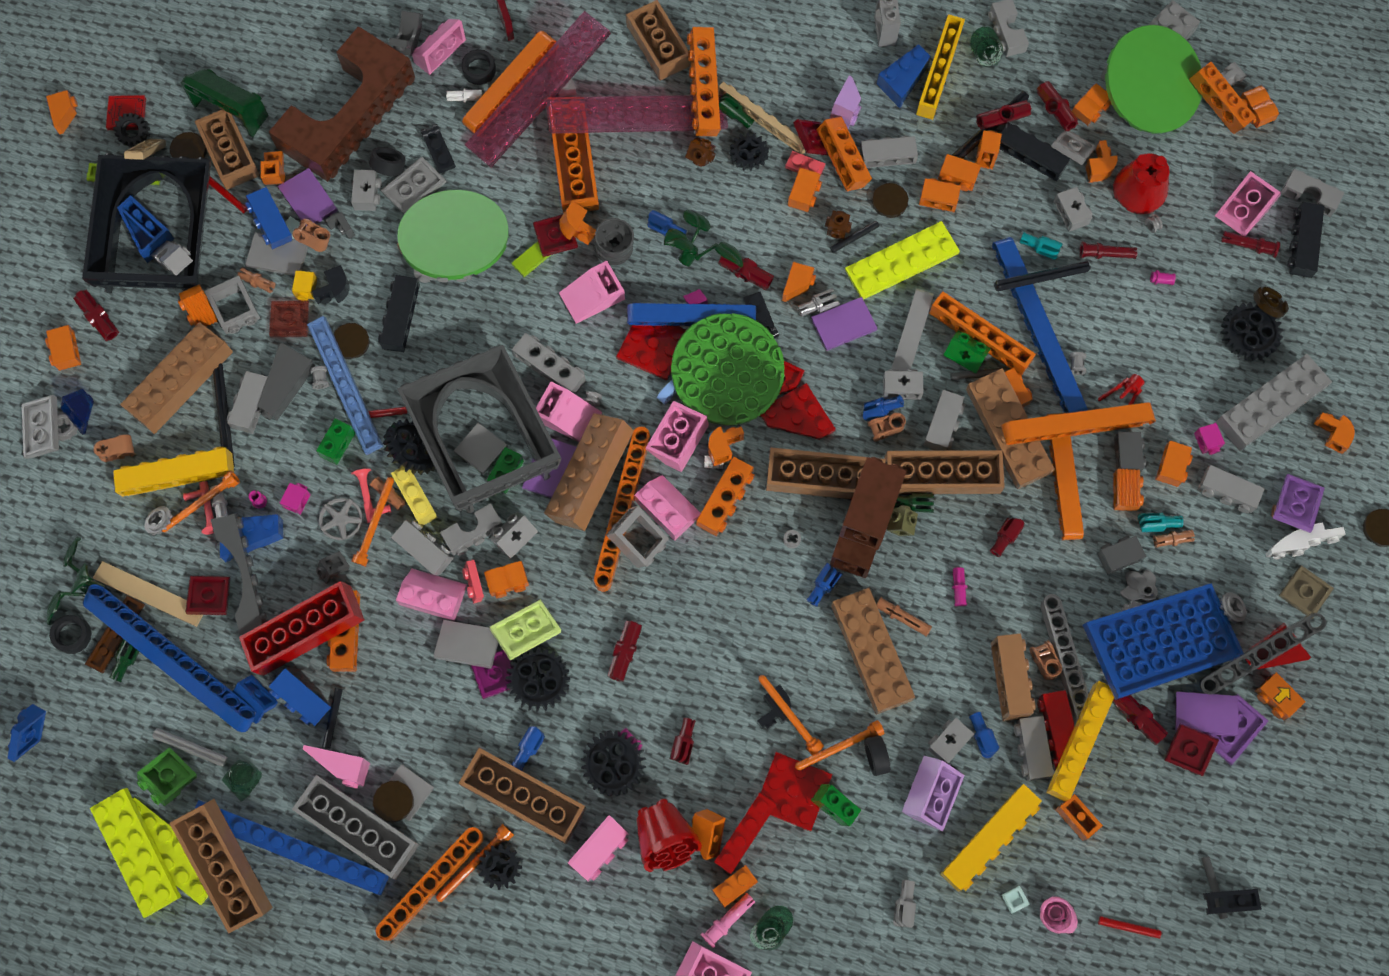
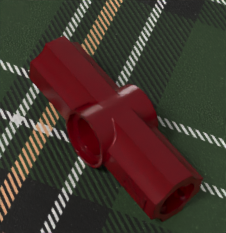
(1057, 106)
(1012, 112)
(749, 272)
(96, 315)
(624, 651)
(1141, 718)

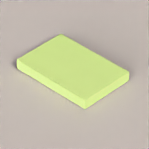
(525, 629)

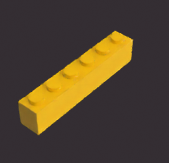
(940, 67)
(173, 472)
(1081, 742)
(990, 838)

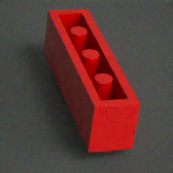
(1058, 722)
(745, 833)

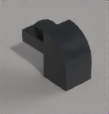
(337, 287)
(769, 719)

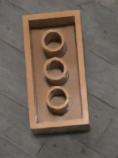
(658, 40)
(227, 148)
(1012, 677)

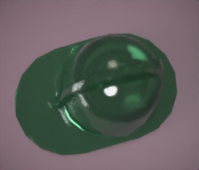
(986, 46)
(242, 779)
(772, 928)

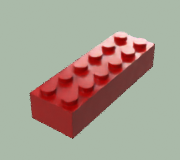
(301, 628)

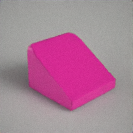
(695, 297)

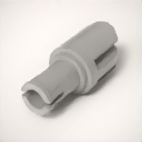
(817, 303)
(905, 906)

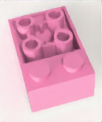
(592, 292)
(565, 411)

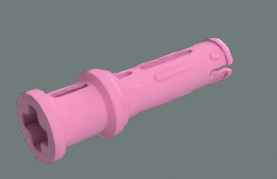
(721, 926)

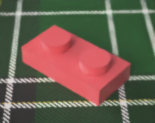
(798, 160)
(471, 575)

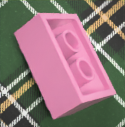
(439, 45)
(677, 436)
(667, 506)
(431, 594)
(599, 849)

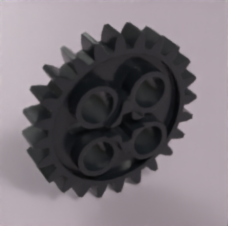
(1238, 339)
(407, 448)
(555, 675)
(629, 755)

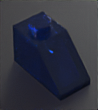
(78, 409)

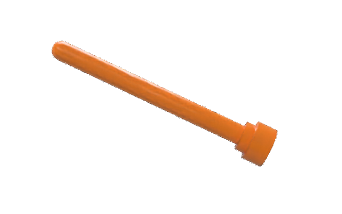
(230, 480)
(361, 556)
(874, 729)
(813, 745)
(502, 835)

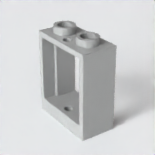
(887, 22)
(224, 290)
(626, 547)

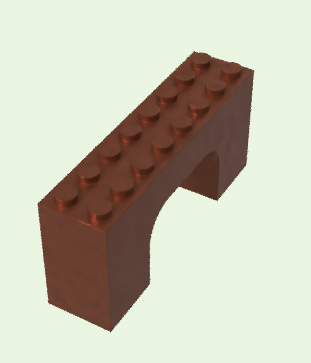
(328, 143)
(867, 516)

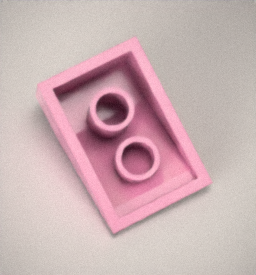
(1248, 204)
(347, 768)
(704, 962)

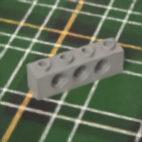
(529, 344)

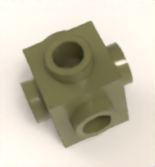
(902, 521)

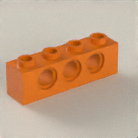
(1222, 98)
(844, 154)
(735, 469)
(348, 661)

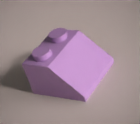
(847, 103)

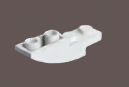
(1300, 541)

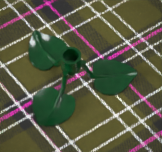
(690, 252)
(82, 581)

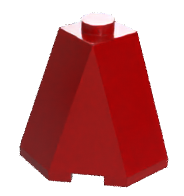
(1293, 655)

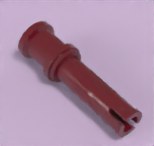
(1259, 246)
(1098, 251)

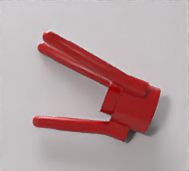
(1132, 385)

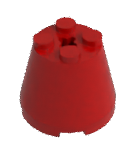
(1143, 184)
(665, 837)

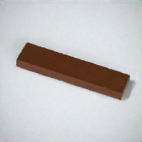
(110, 641)

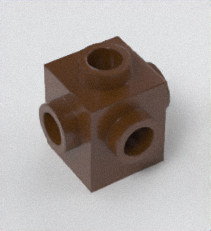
(701, 152)
(838, 224)

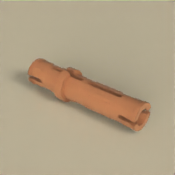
(887, 608)

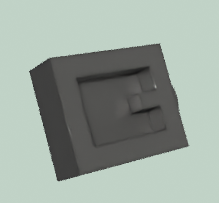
(338, 220)
(331, 566)

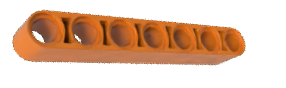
(508, 80)
(1066, 488)
(420, 887)

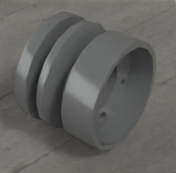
(614, 231)

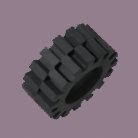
(124, 122)

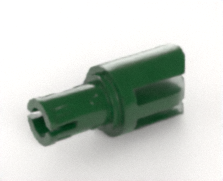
(734, 110)
(912, 502)
(123, 662)

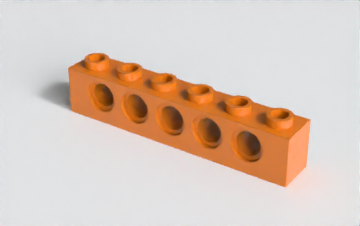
(705, 38)
(965, 320)

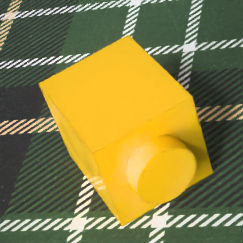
(304, 284)

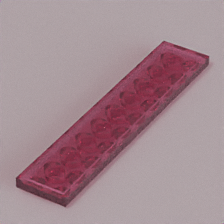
(541, 82)
(623, 114)

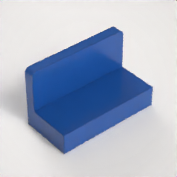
(256, 696)

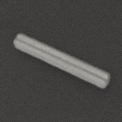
(190, 747)

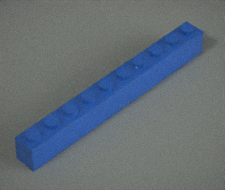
(305, 853)

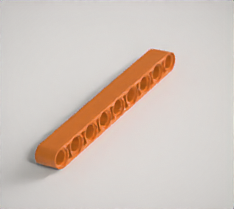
(1077, 423)
(622, 499)

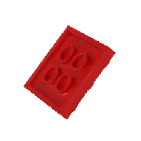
(651, 348)
(794, 791)

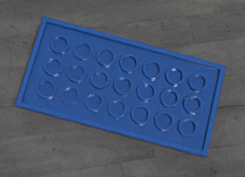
(1162, 641)

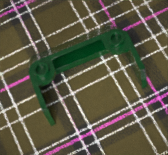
(227, 96)

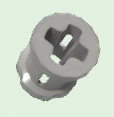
(1077, 363)
(319, 377)

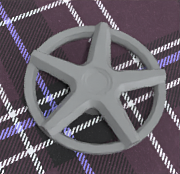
(340, 518)

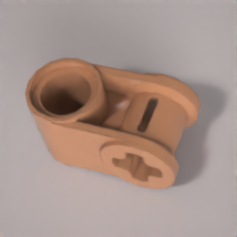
(312, 235)
(883, 427)
(115, 448)
(1045, 656)

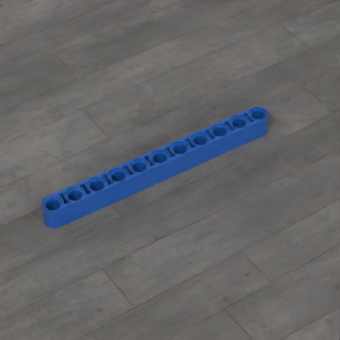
(1040, 328)
(169, 658)

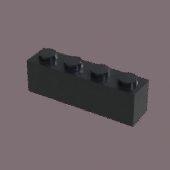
(1033, 151)
(1306, 240)
(399, 313)

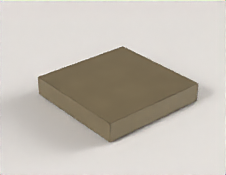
(1306, 591)

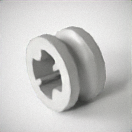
(1154, 223)
(593, 398)
(790, 544)

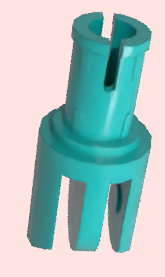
(1043, 245)
(1158, 522)

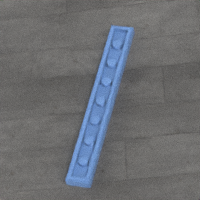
(345, 385)

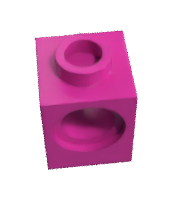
(1209, 439)
(295, 498)

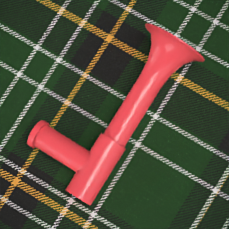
(204, 488)
(368, 507)

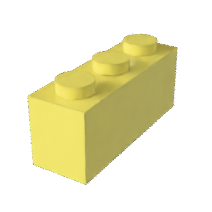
(414, 496)

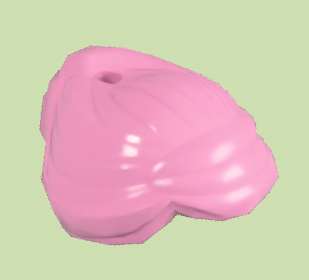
(1054, 911)

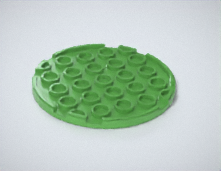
(1151, 79)
(453, 234)
(728, 369)

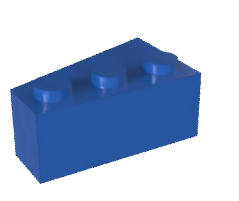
(903, 75)
(268, 218)
(143, 227)
(259, 532)
(298, 697)

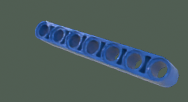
(681, 314)

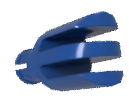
(662, 223)
(881, 407)
(824, 584)
(984, 736)
(528, 746)

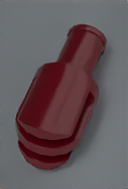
(1007, 535)
(683, 743)

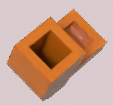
(1103, 166)
(273, 168)
(572, 224)
(1340, 431)
(719, 444)

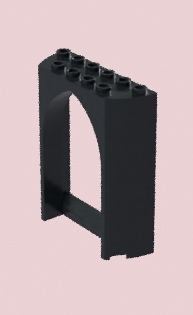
(114, 183)

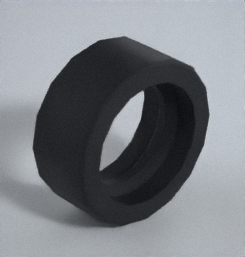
(481, 78)
(387, 161)
(81, 644)
(877, 755)

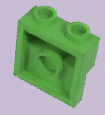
(165, 777)

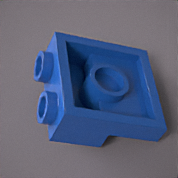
(26, 732)

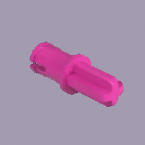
(959, 586)

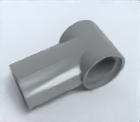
(1233, 74)

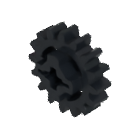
(755, 146)
(503, 875)

